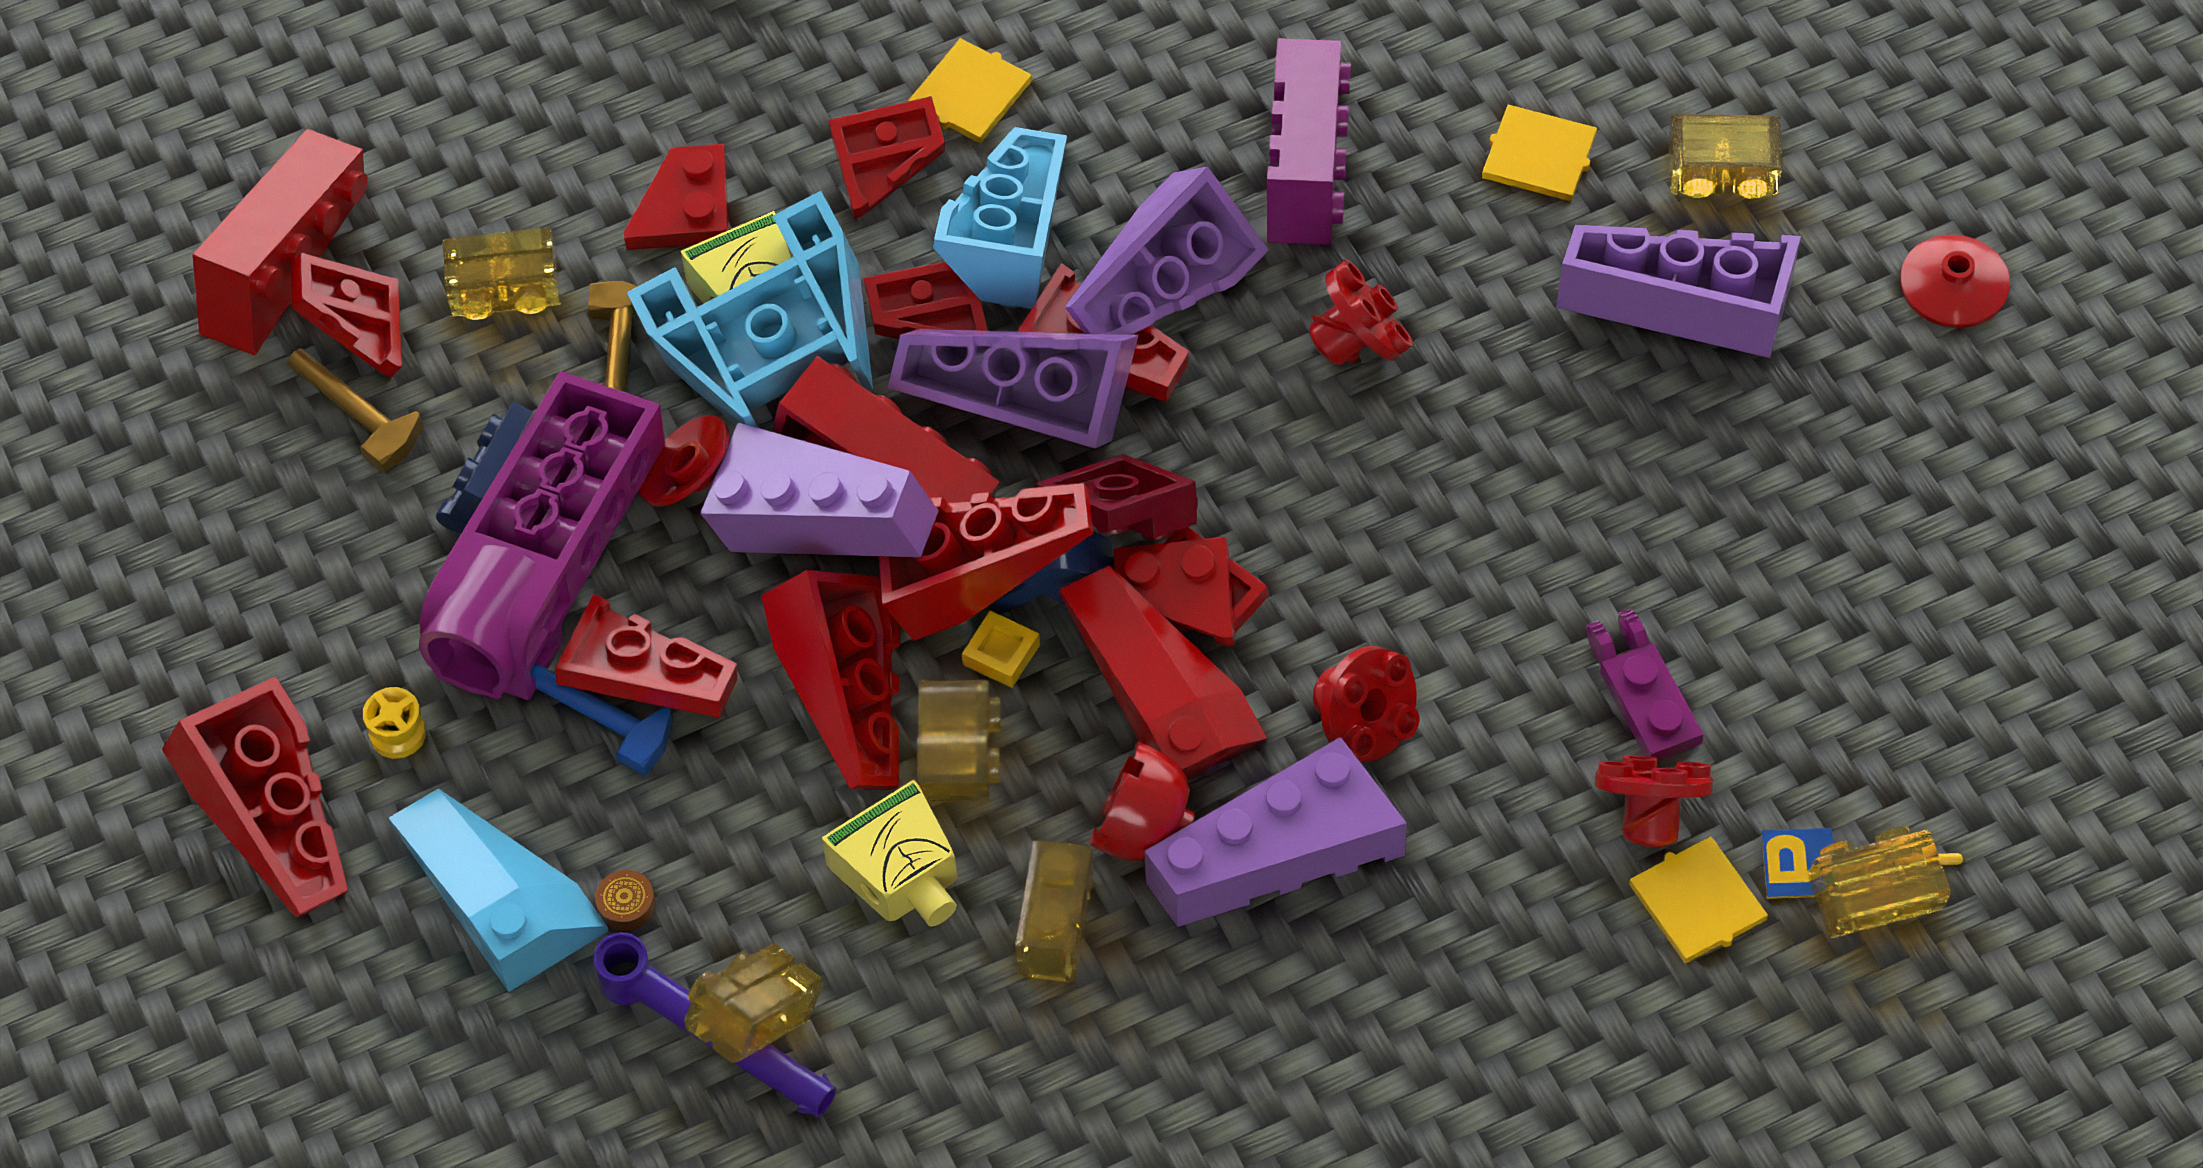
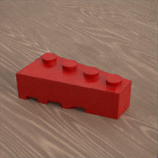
(247, 259)

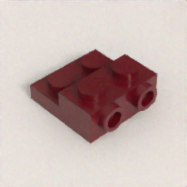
(1134, 497)

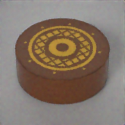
(625, 900)

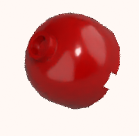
(1143, 805)

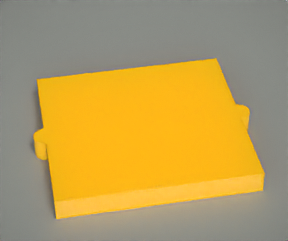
(973, 89)
(1539, 153)
(1698, 899)

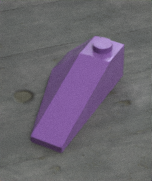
(1168, 256)

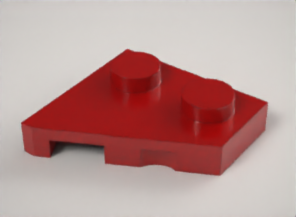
(922, 299)
(350, 307)

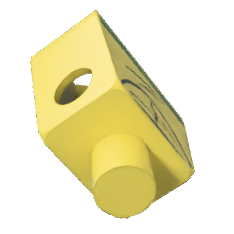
(734, 257)
(896, 857)

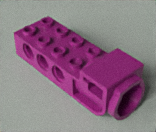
(537, 537)

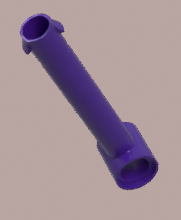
(670, 1000)

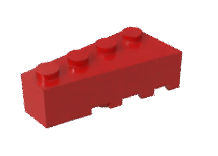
(840, 414)

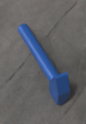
(644, 739)

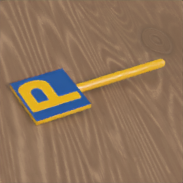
(1791, 853)

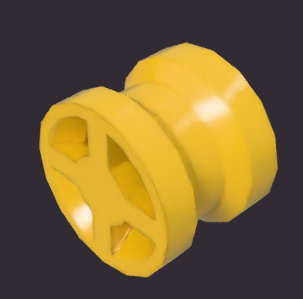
(399, 709)

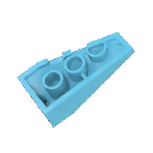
(1003, 219)
(501, 893)

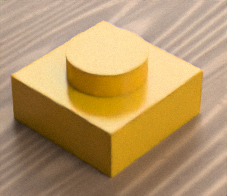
(1001, 649)

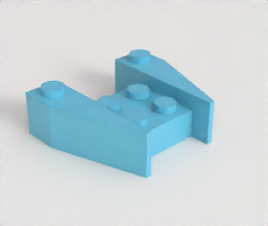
(770, 328)

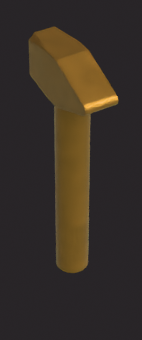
(612, 303)
(389, 439)

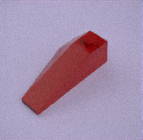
(981, 554)
(839, 658)
(1159, 677)
(257, 784)

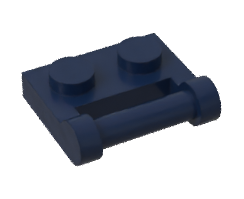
(479, 473)

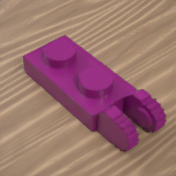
(1644, 689)

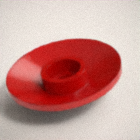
(1953, 297)
(686, 461)

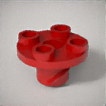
(1357, 319)
(1368, 702)
(1653, 795)

